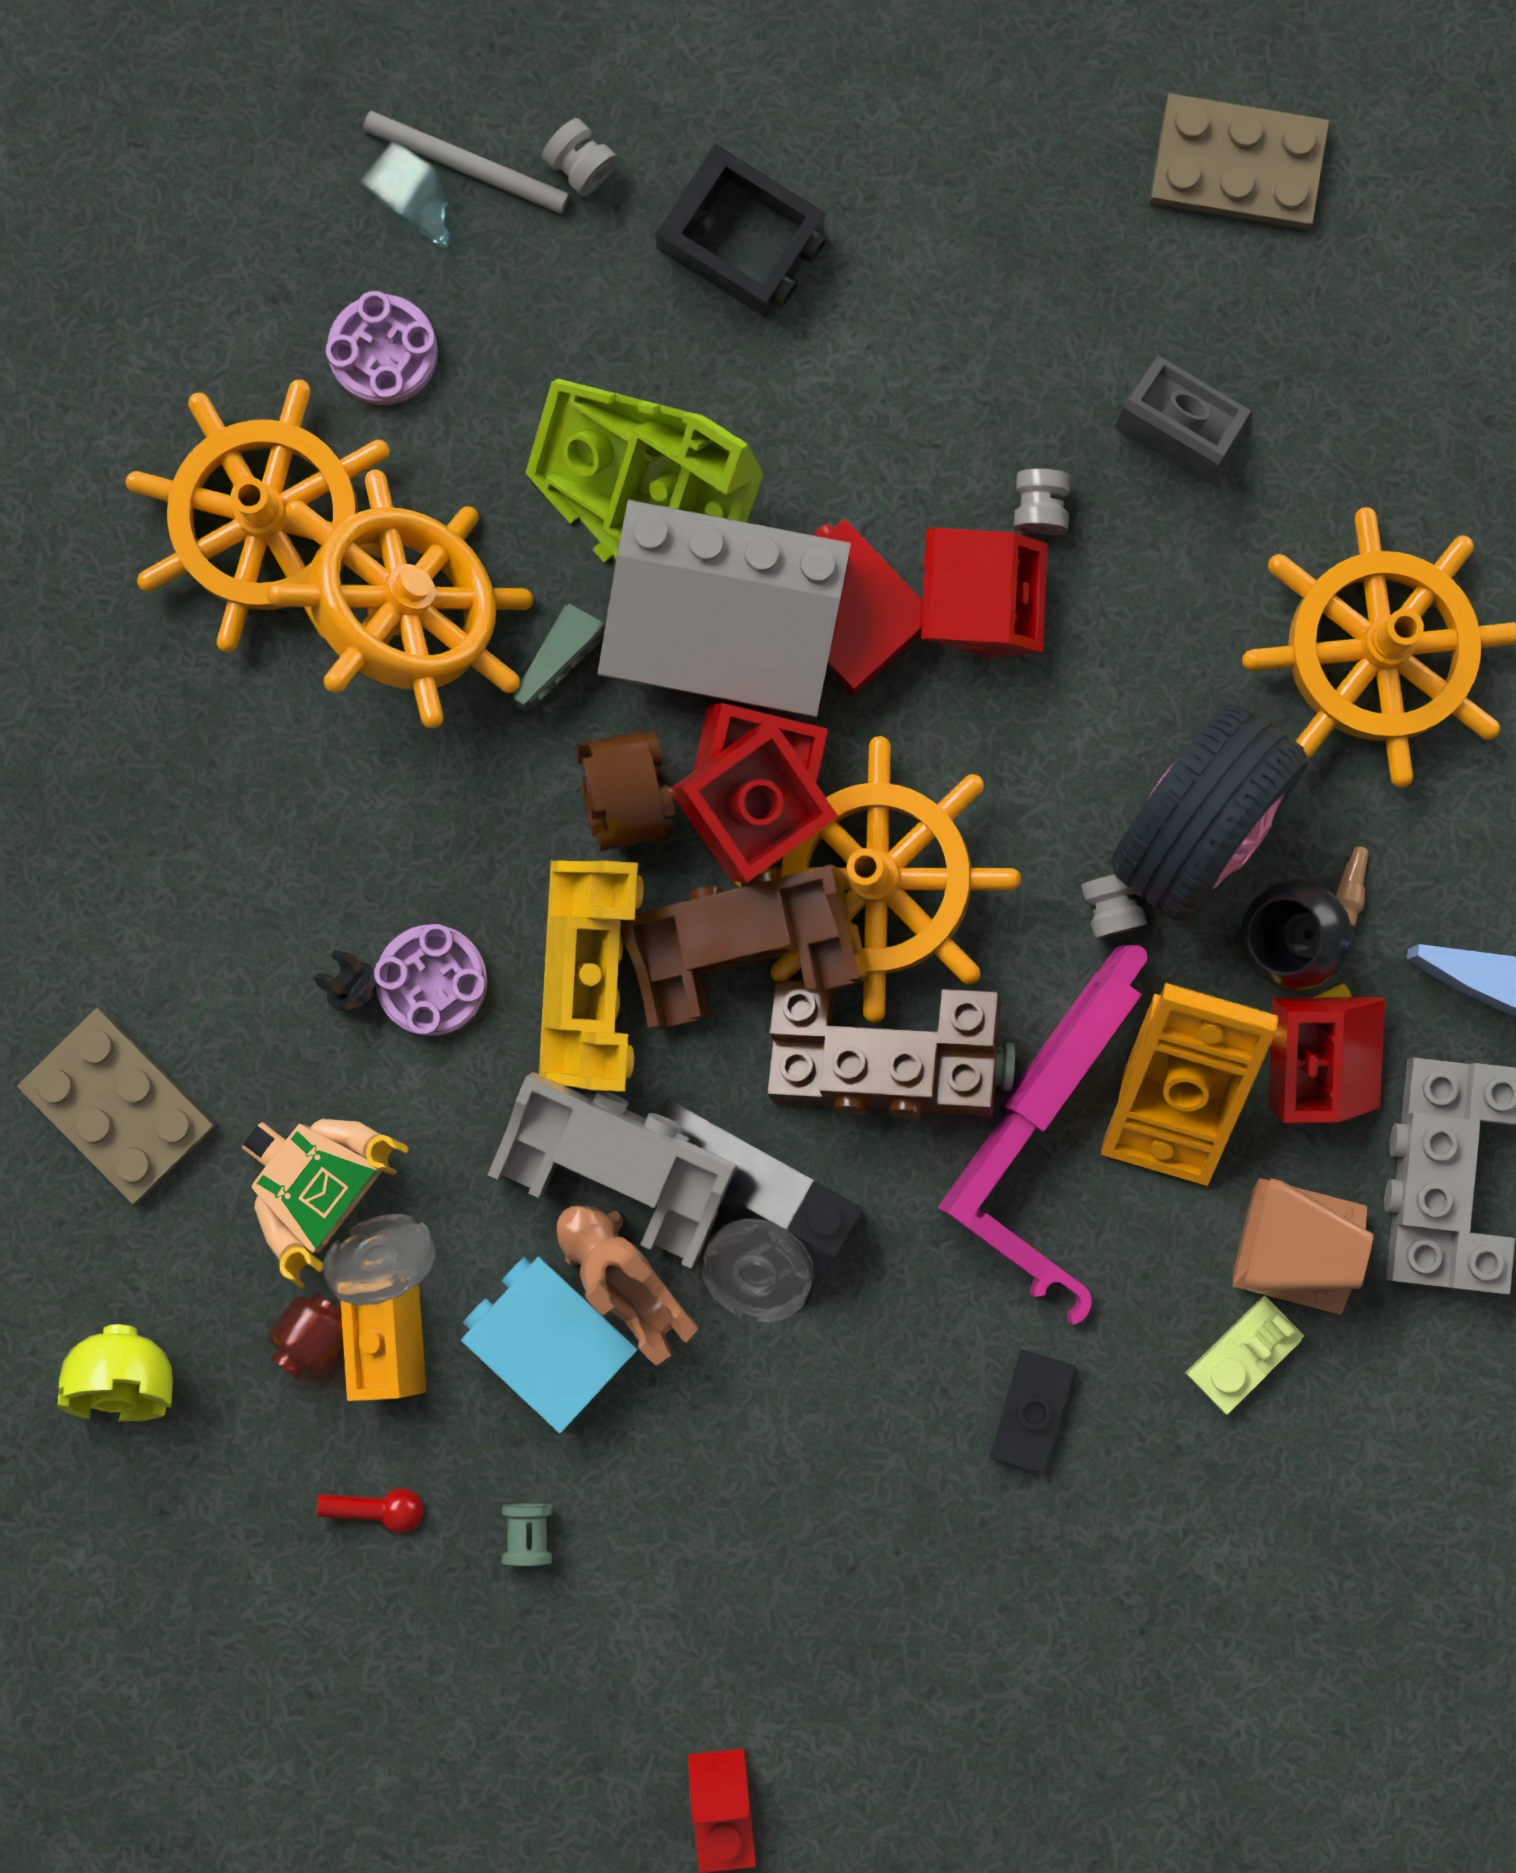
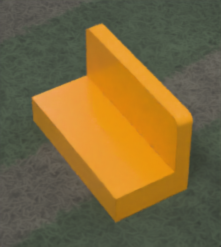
(384, 1348)

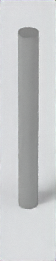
(466, 162)

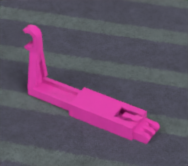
(1033, 1106)

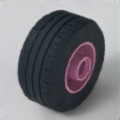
(1209, 812)

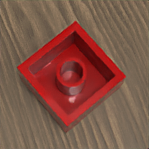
(753, 803)

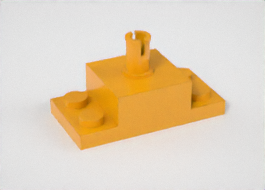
(1187, 1083)

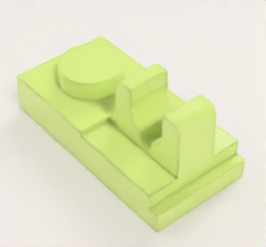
(1245, 1355)

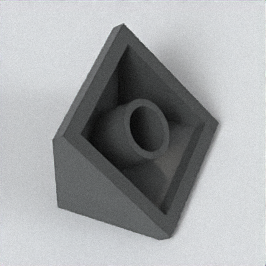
(1182, 418)

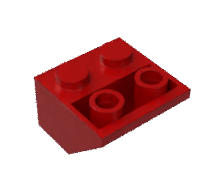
(984, 591)
(1326, 1058)

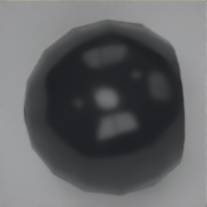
(1270, 933)

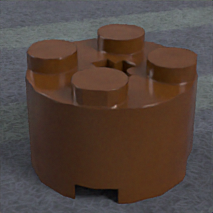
(623, 790)

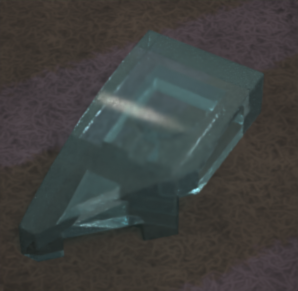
(411, 190)

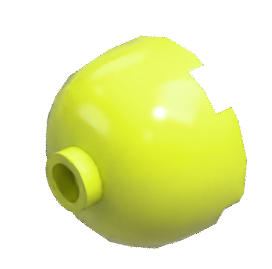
(116, 1375)

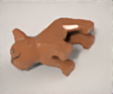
(621, 1279)

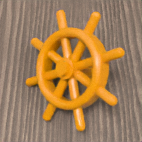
(253, 504)
(401, 598)
(1384, 646)
(879, 878)

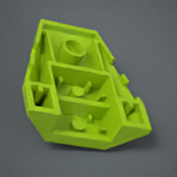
(614, 448)

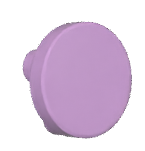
(382, 349)
(431, 980)

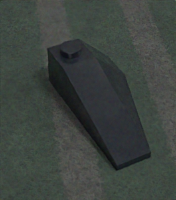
(772, 1192)

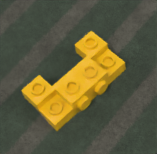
(582, 973)

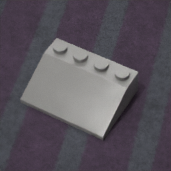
(722, 608)

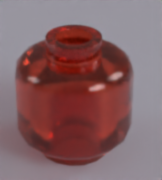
(307, 1336)

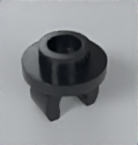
(352, 986)

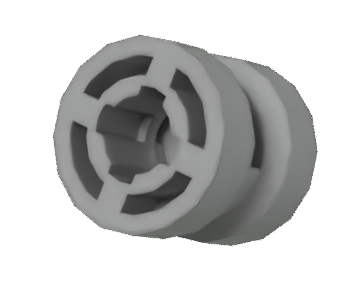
(579, 157)
(1042, 502)
(1114, 907)

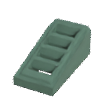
(564, 648)

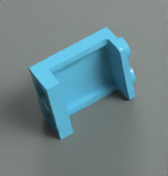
(547, 1342)

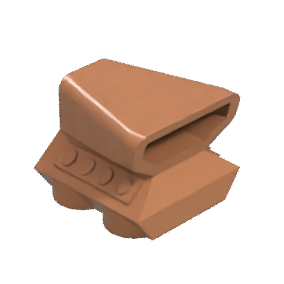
(1302, 1246)

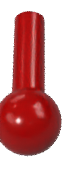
(398, 1510)

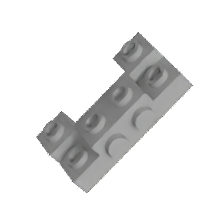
(620, 1151)
(1437, 1176)

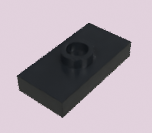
(1032, 1411)

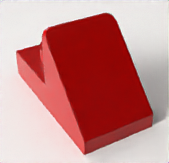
(721, 1810)

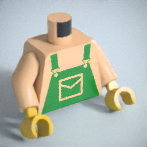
(313, 1184)

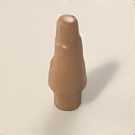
(1351, 889)

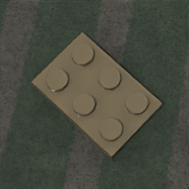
(1239, 161)
(116, 1106)

